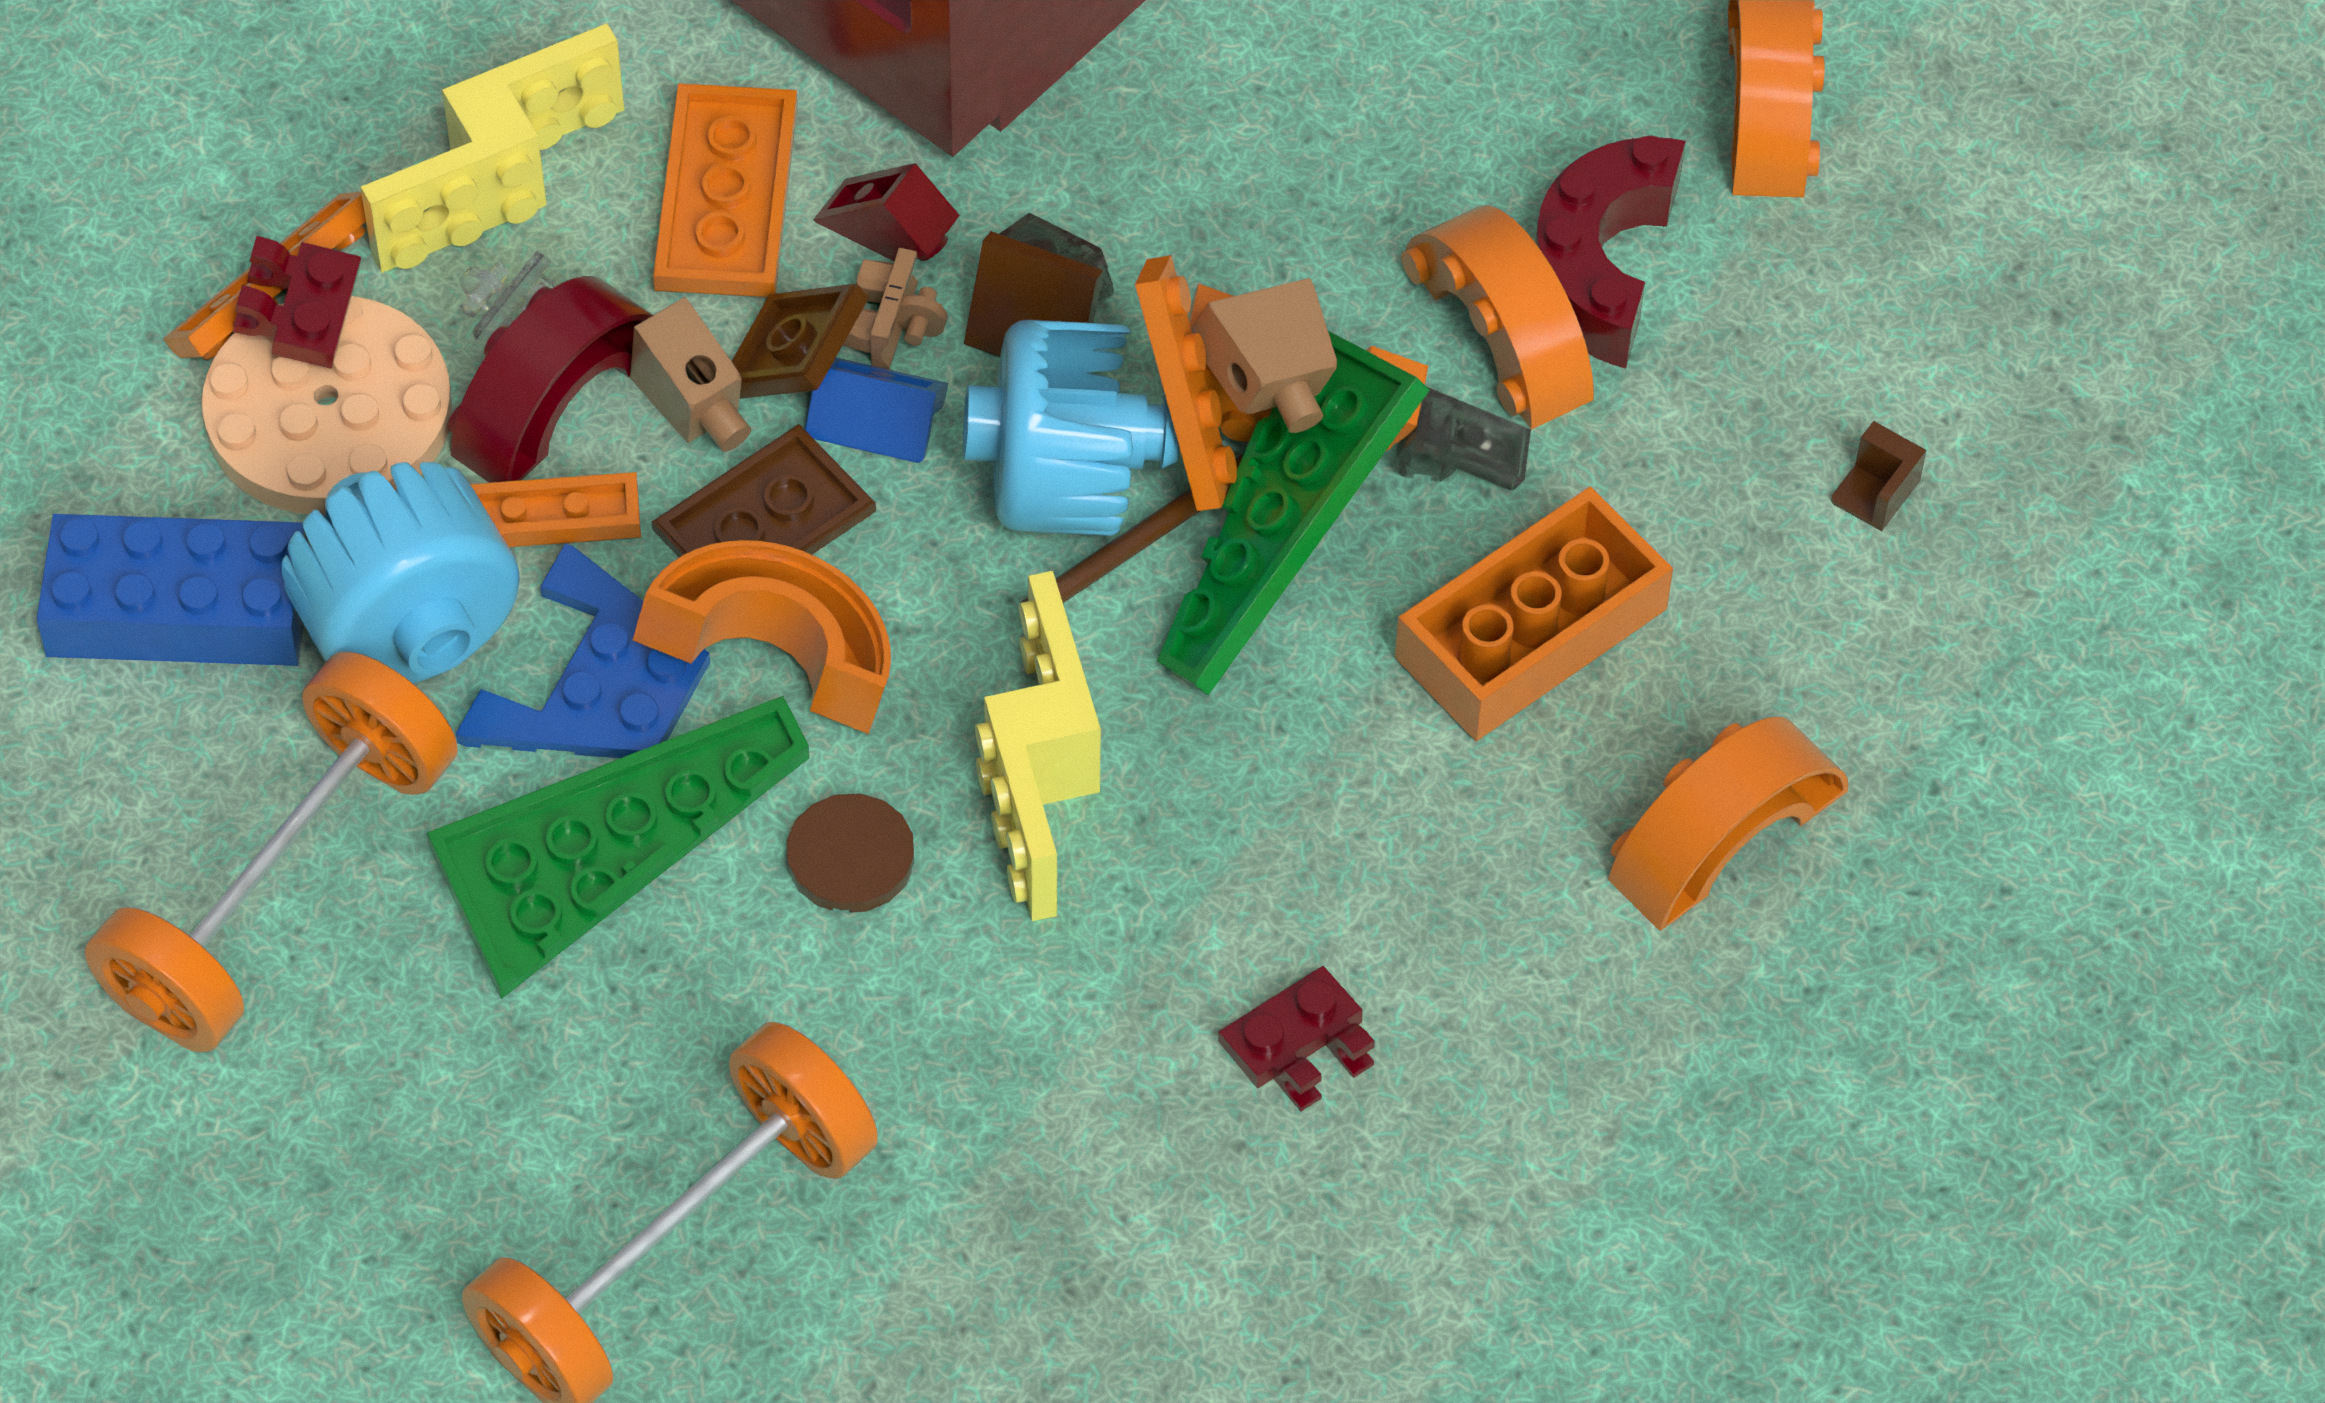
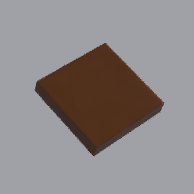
(1026, 284)
(797, 339)

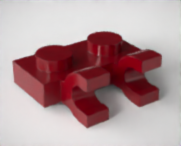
(315, 305)
(1294, 1025)

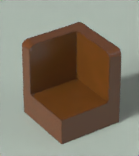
(1882, 477)

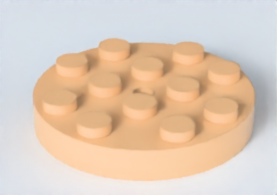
(293, 450)

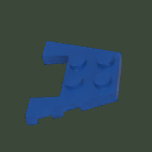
(613, 691)

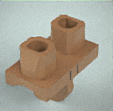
(899, 309)

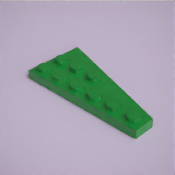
(1284, 505)
(577, 850)

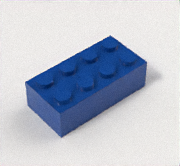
(168, 590)

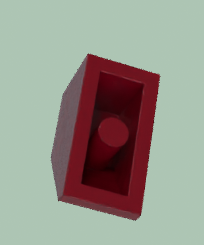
(891, 212)

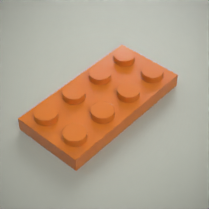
(726, 190)

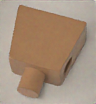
(681, 343)
(1270, 350)

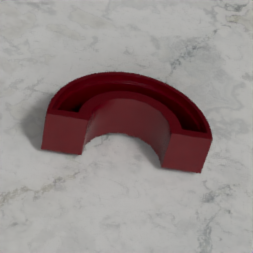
(1588, 205)
(536, 371)

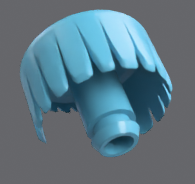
(1062, 430)
(402, 571)

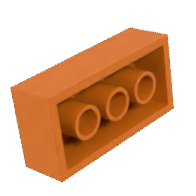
(1533, 613)

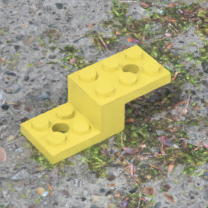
(495, 145)
(1038, 747)

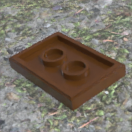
(778, 495)

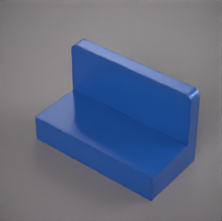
(875, 410)

